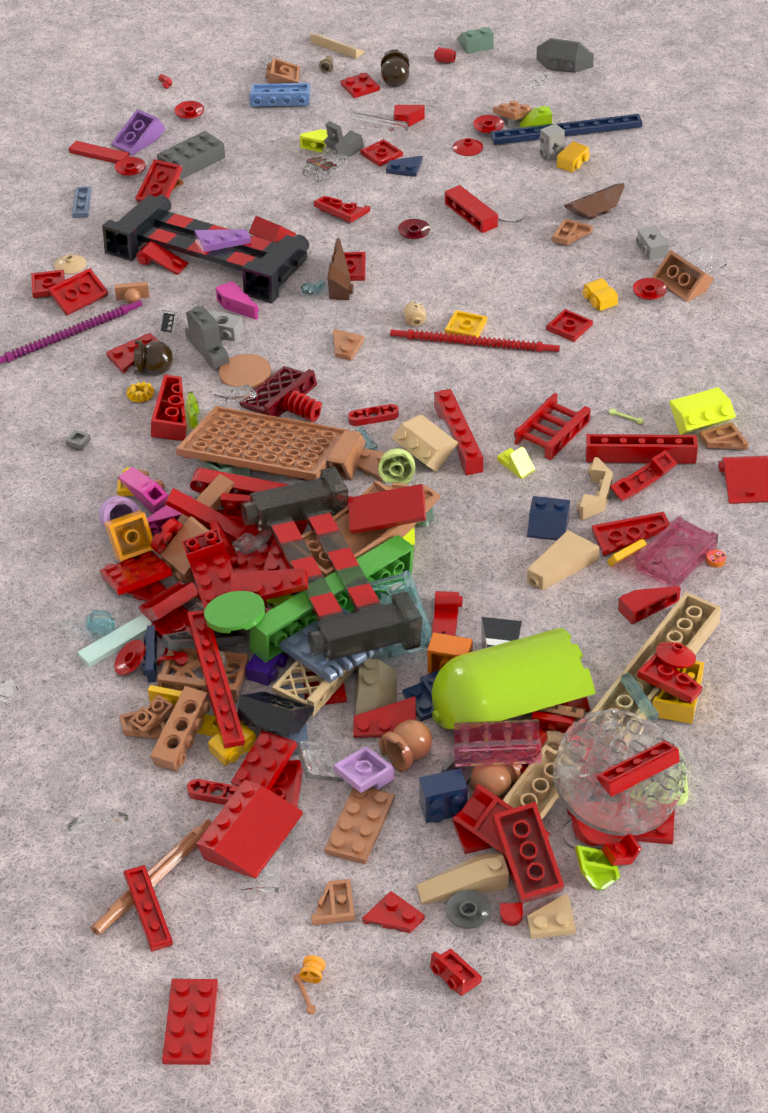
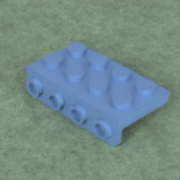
(280, 94)

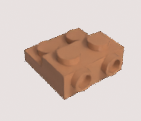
(282, 72)

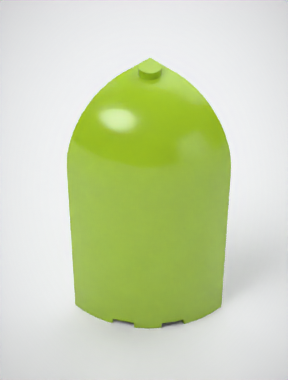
(510, 680)

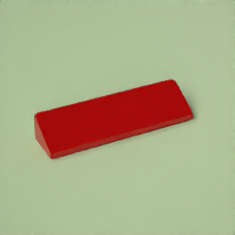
(639, 768)

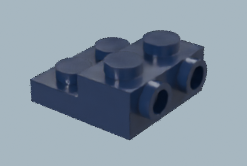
(423, 695)

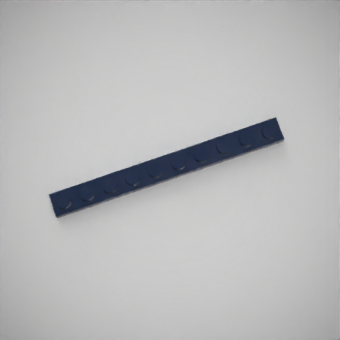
(570, 128)

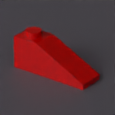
(646, 602)

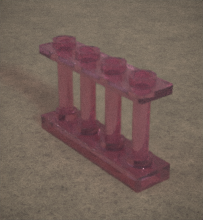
(497, 743)

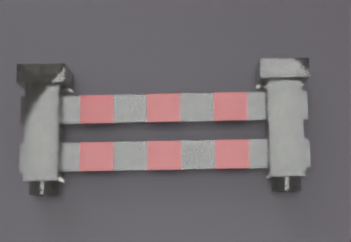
(336, 633)

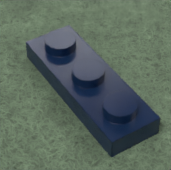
(150, 641)

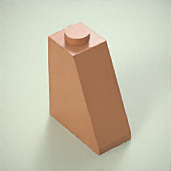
(347, 454)

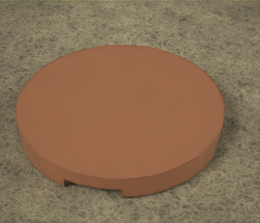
(245, 370)

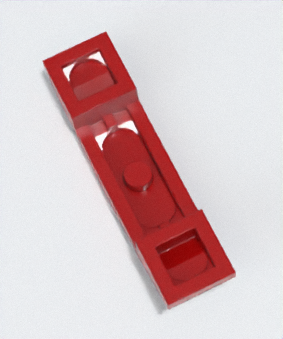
(644, 477)

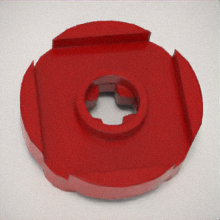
(162, 540)

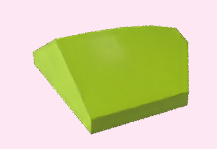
(596, 867)

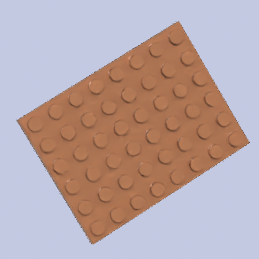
(261, 443)

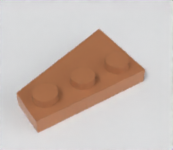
(570, 711)

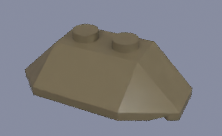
(374, 685)

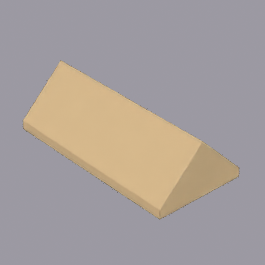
(536, 785)

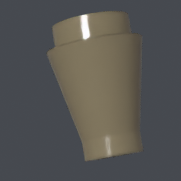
(326, 64)

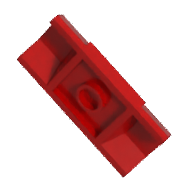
(478, 816)

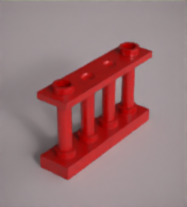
(560, 438)

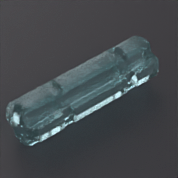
(369, 444)

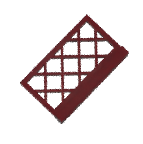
(304, 383)

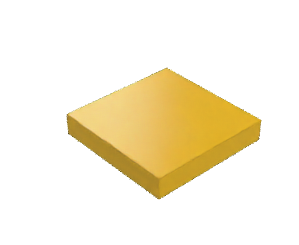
(465, 323)

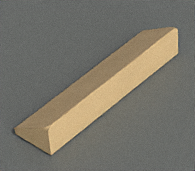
(336, 45)

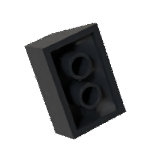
(273, 713)

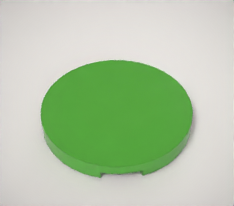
(234, 611)

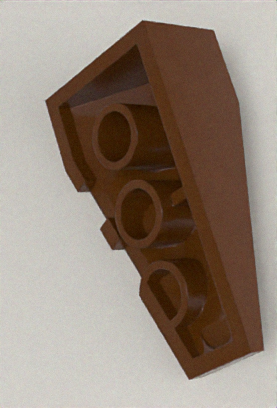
(338, 275)

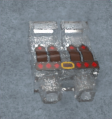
(326, 165)

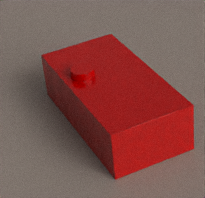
(528, 853)

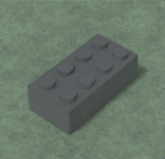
(194, 153)

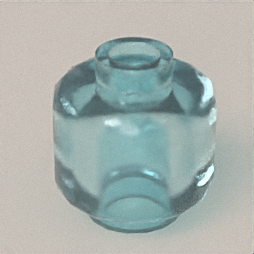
(100, 622)

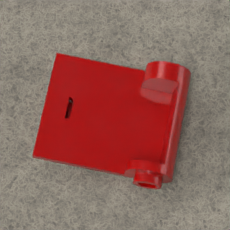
(745, 478)

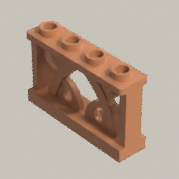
(180, 678)

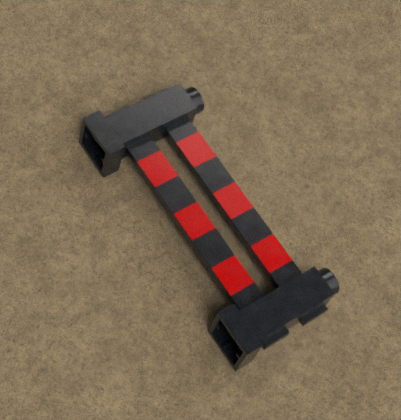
(260, 276)

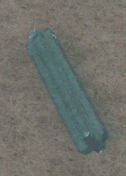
(639, 696)

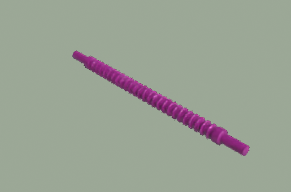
(123, 309)

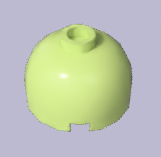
(396, 466)

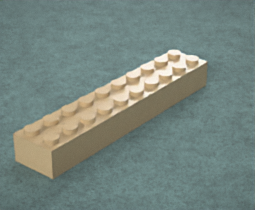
(687, 623)

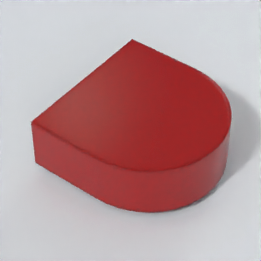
(511, 913)

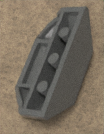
(564, 55)

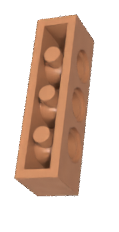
(180, 718)

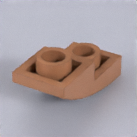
(150, 717)

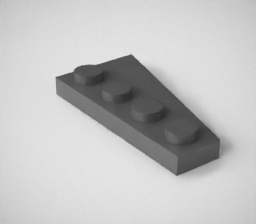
(184, 639)

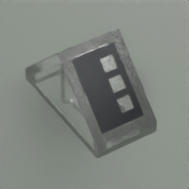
(170, 323)

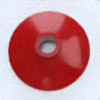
(189, 109)
(488, 123)
(467, 147)
(130, 166)
(649, 288)
(675, 655)
(129, 657)

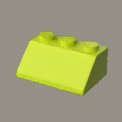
(701, 410)

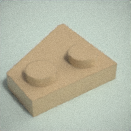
(552, 919)

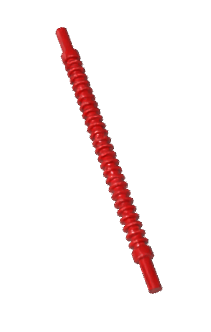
(539, 346)

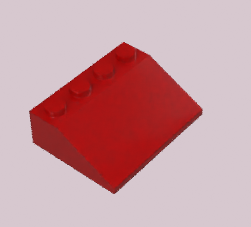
(248, 829)

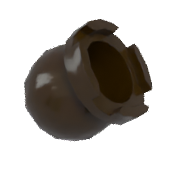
(395, 68)
(153, 357)

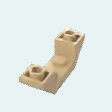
(592, 504)

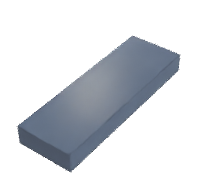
(81, 202)

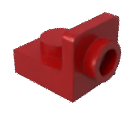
(623, 852)

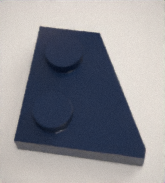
(405, 166)

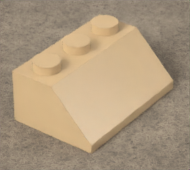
(425, 441)

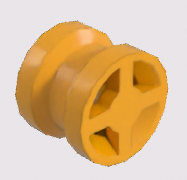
(312, 969)

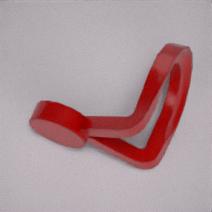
(180, 658)

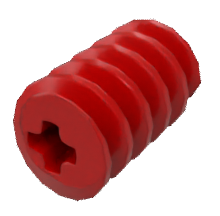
(302, 405)

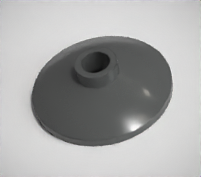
(468, 901)

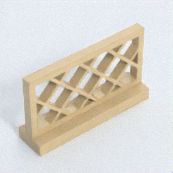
(317, 695)

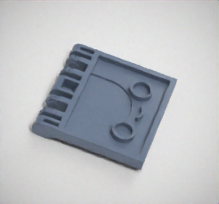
(298, 648)

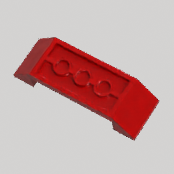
(209, 564)

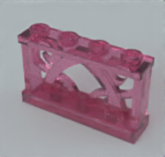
(676, 574)

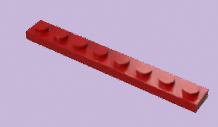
(216, 680)

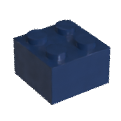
(442, 795)

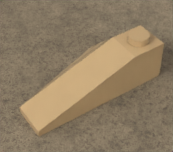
(479, 873)

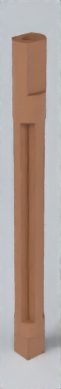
(156, 873)

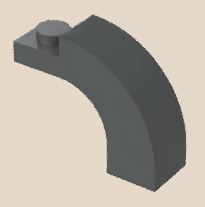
(347, 144)

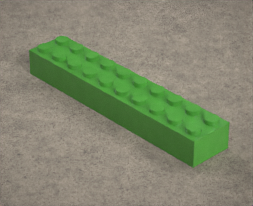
(296, 613)

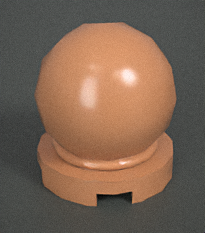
(406, 744)
(496, 778)

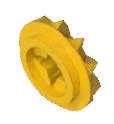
(138, 396)

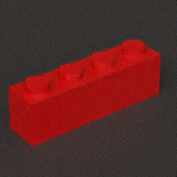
(471, 209)

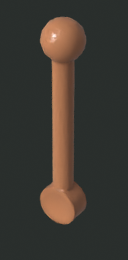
(311, 1009)

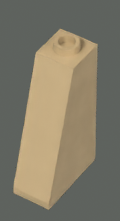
(561, 560)

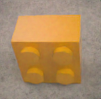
(129, 535)

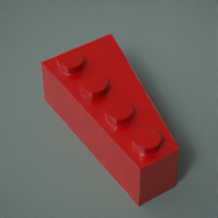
(169, 412)

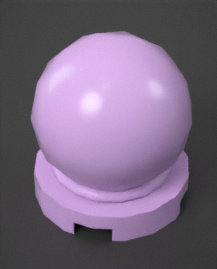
(116, 507)

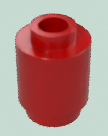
(445, 55)

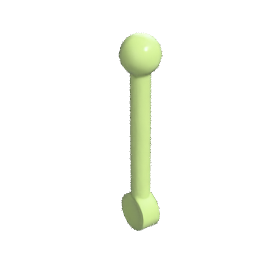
(613, 412)

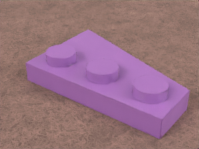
(220, 239)

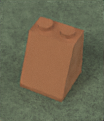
(175, 555)

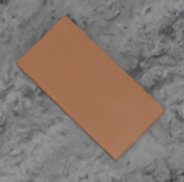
(359, 824)

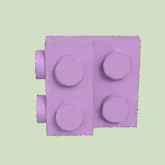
(365, 770)

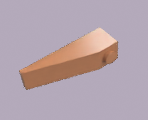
(212, 494)

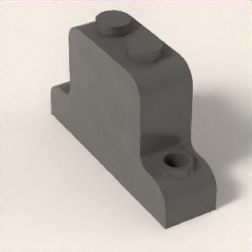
(205, 336)

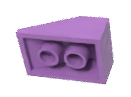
(138, 132)

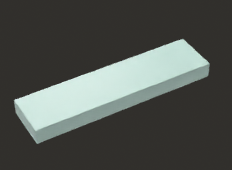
(114, 641)

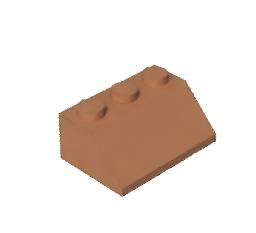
(682, 277)

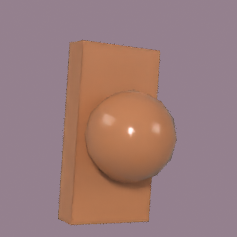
(132, 291)

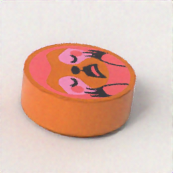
(715, 558)

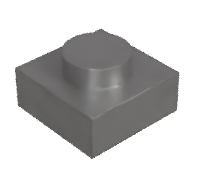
(78, 440)

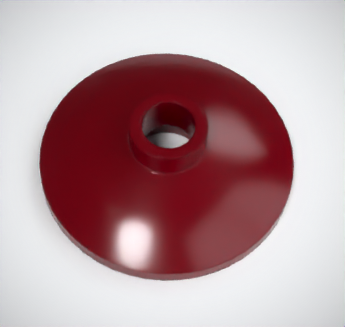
(414, 229)

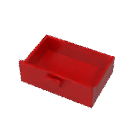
(168, 600)

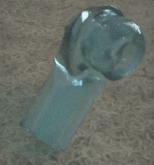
(311, 288)

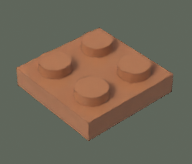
(512, 110)

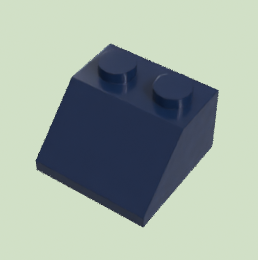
(548, 518)

